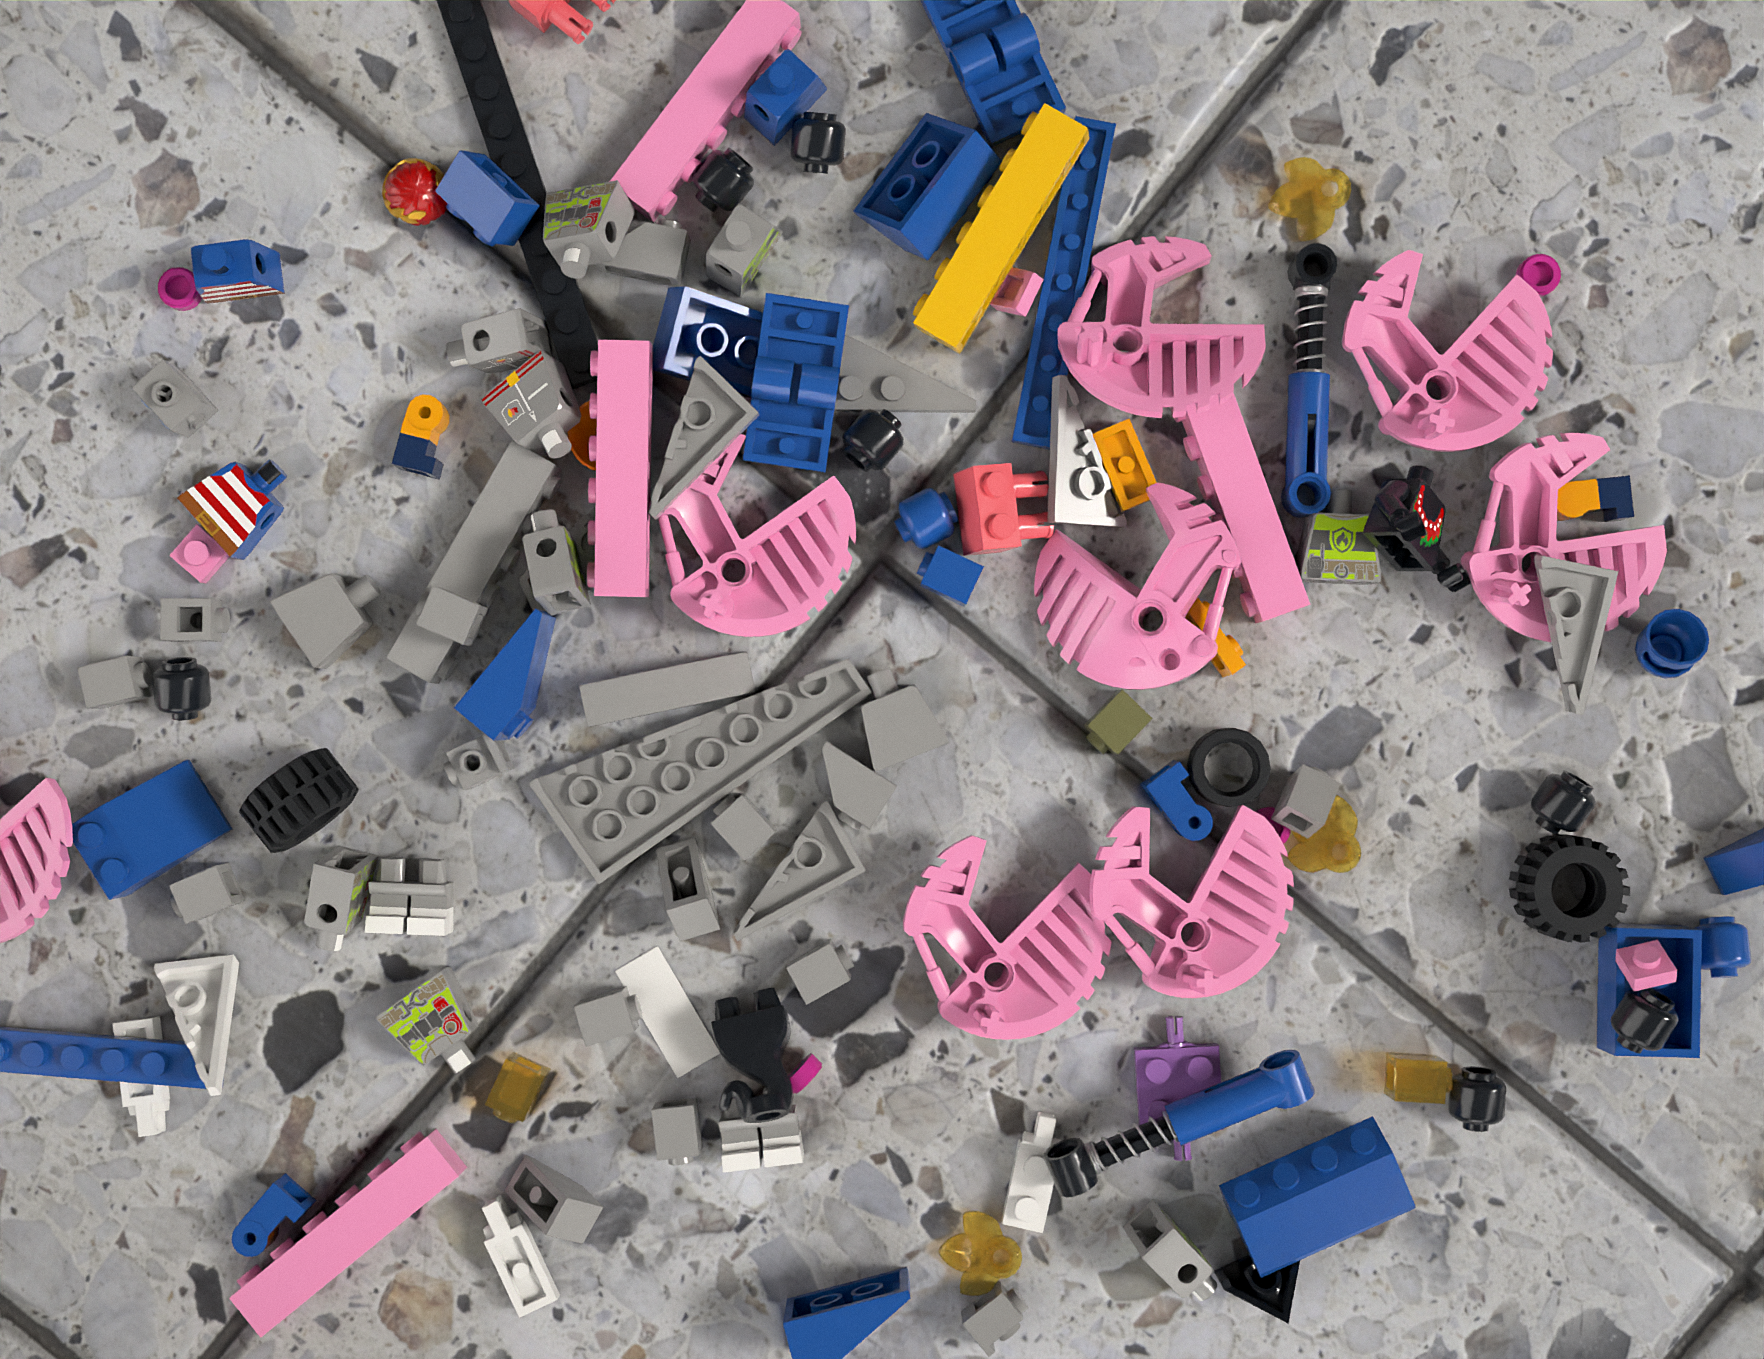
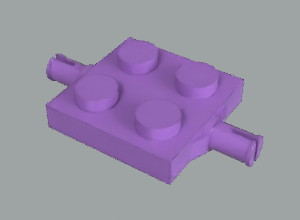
(1172, 1073)

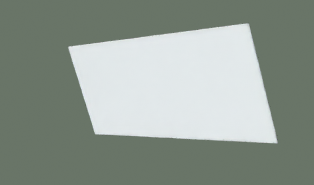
(668, 1012)

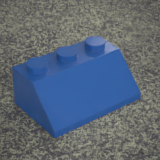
(928, 185)

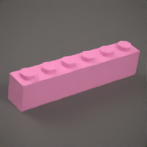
(706, 105)
(622, 468)
(1245, 506)
(348, 1232)

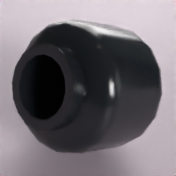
(818, 141)
(723, 180)
(873, 439)
(181, 688)
(1563, 802)
(1644, 1020)
(1477, 1098)

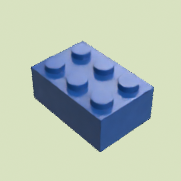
(1684, 949)

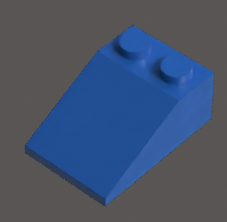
(711, 328)
(511, 683)
(149, 830)
(842, 1316)

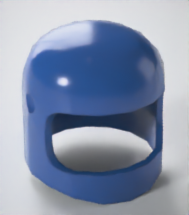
(1684, 646)

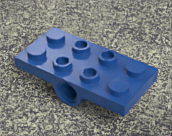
(995, 62)
(796, 382)

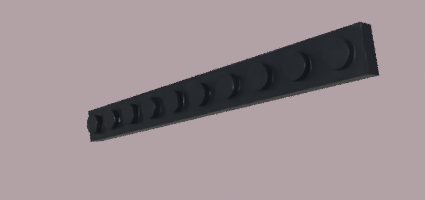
(513, 154)

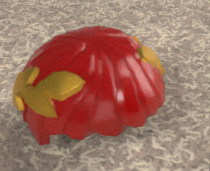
(411, 192)

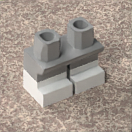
(411, 905)
(743, 1142)

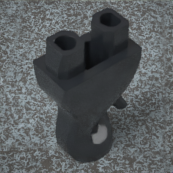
(755, 1048)

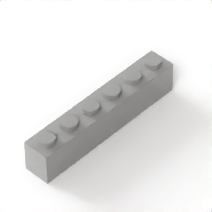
(480, 554)

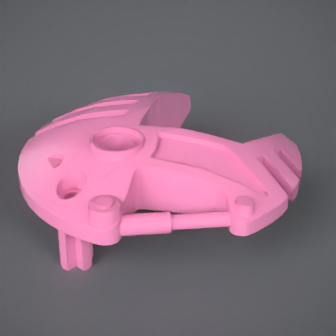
(1164, 361)
(1481, 377)
(1528, 491)
(786, 560)
(1102, 613)
(33, 856)
(1232, 907)
(1044, 959)

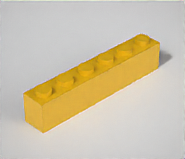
(1001, 227)

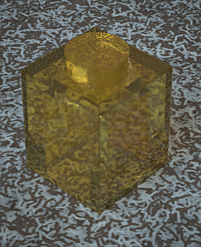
(1417, 1078)
(517, 1088)

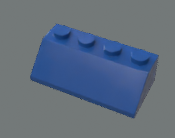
(1317, 1196)

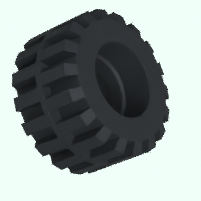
(298, 800)
(1602, 892)

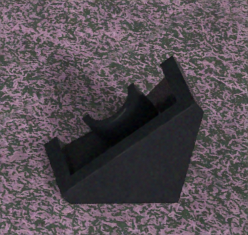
(1270, 1293)

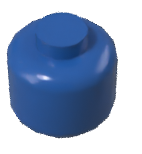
(926, 518)
(1724, 946)

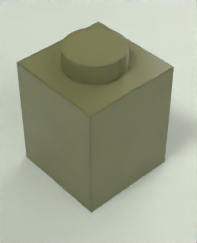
(1116, 723)

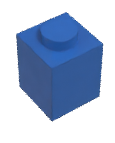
(949, 575)

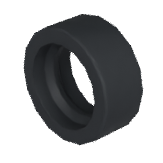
(1259, 775)

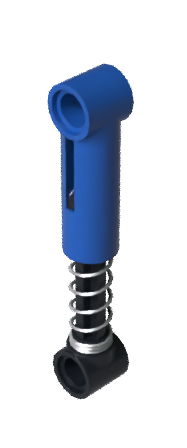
(1308, 386)
(1277, 1082)

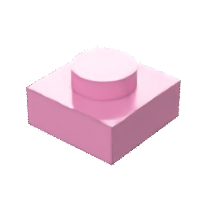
(1017, 292)
(200, 554)
(1646, 965)

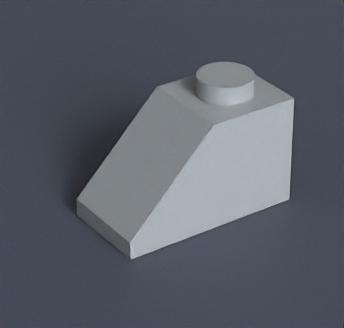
(652, 254)
(855, 788)
(687, 889)
(553, 1201)

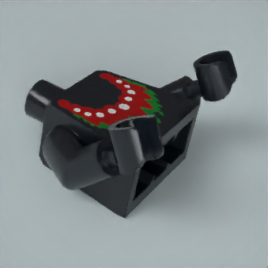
(1409, 526)

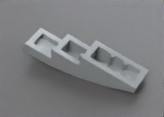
(667, 689)

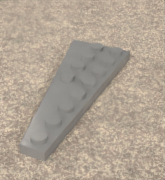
(651, 787)

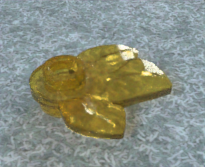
(1304, 197)
(1316, 851)
(974, 1252)

